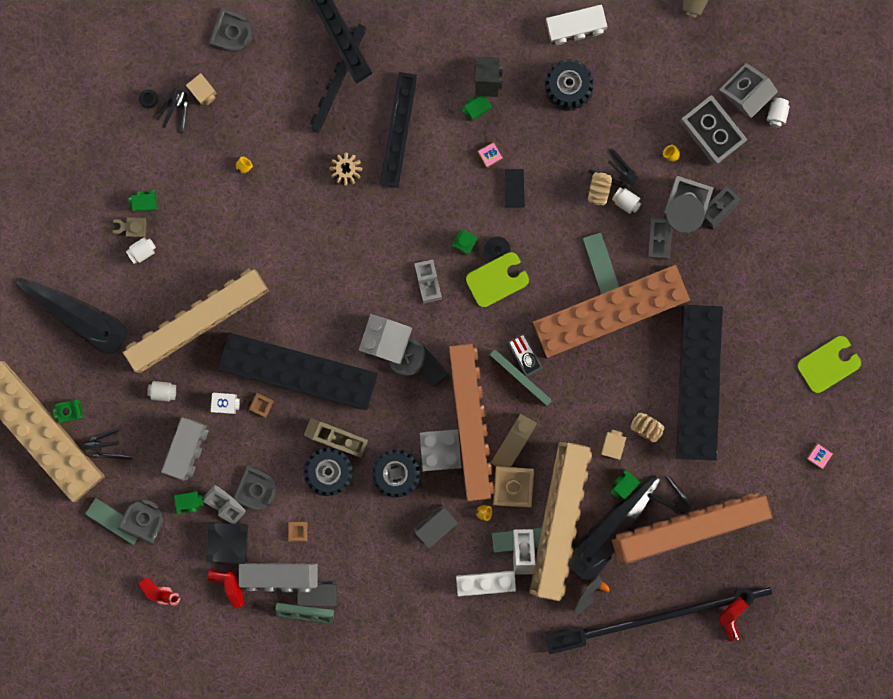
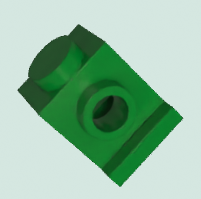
(476, 107)
(143, 201)
(464, 242)
(75, 411)
(624, 485)
(188, 501)

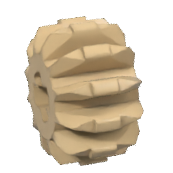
(352, 166)
(599, 188)
(647, 427)

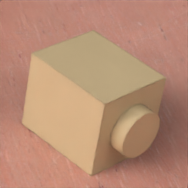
(202, 90)
(613, 444)

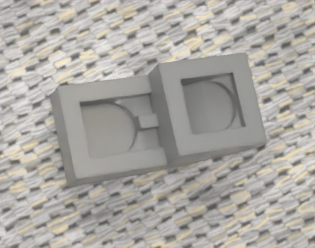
(428, 281)
(227, 506)

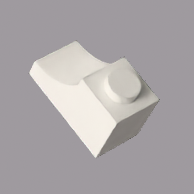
(523, 552)

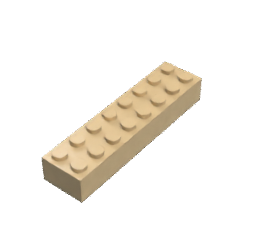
(196, 321)
(45, 437)
(560, 521)

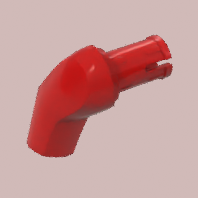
(231, 586)
(158, 594)
(730, 616)

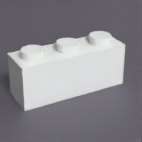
(576, 24)
(486, 583)

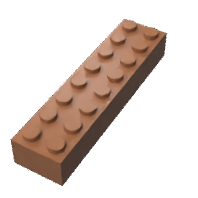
(611, 311)
(470, 422)
(696, 527)

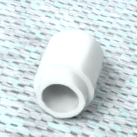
(778, 112)
(626, 200)
(141, 250)
(162, 391)

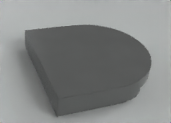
(231, 31)
(255, 489)
(142, 521)

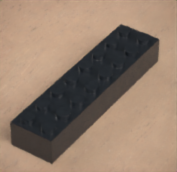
(298, 371)
(699, 382)

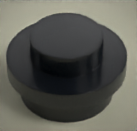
(148, 99)

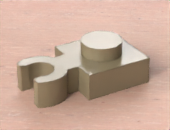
(134, 227)

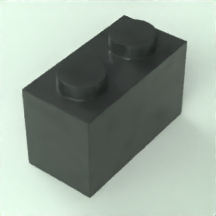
(487, 76)

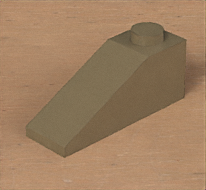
(335, 437)
(514, 442)

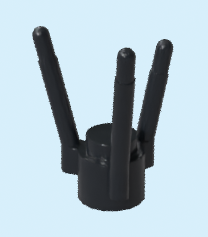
(176, 99)
(627, 176)
(93, 447)
(681, 502)

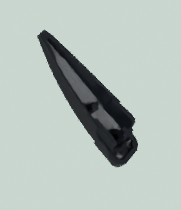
(86, 321)
(596, 548)

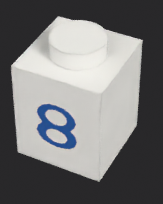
(225, 403)

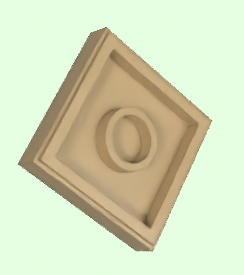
(513, 486)

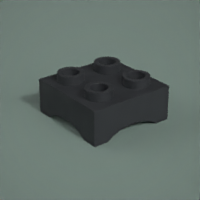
(227, 543)

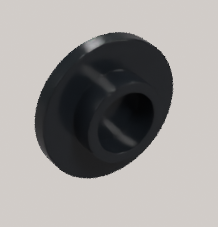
(496, 247)

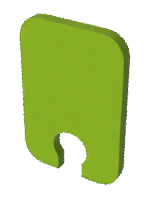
(492, 281)
(823, 366)

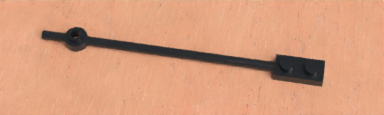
(576, 637)

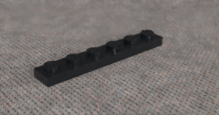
(342, 39)
(334, 85)
(398, 130)

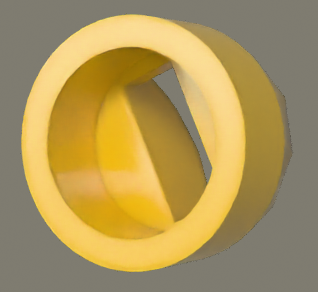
(671, 153)
(243, 164)
(484, 512)

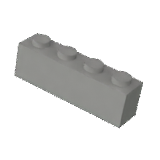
(278, 576)

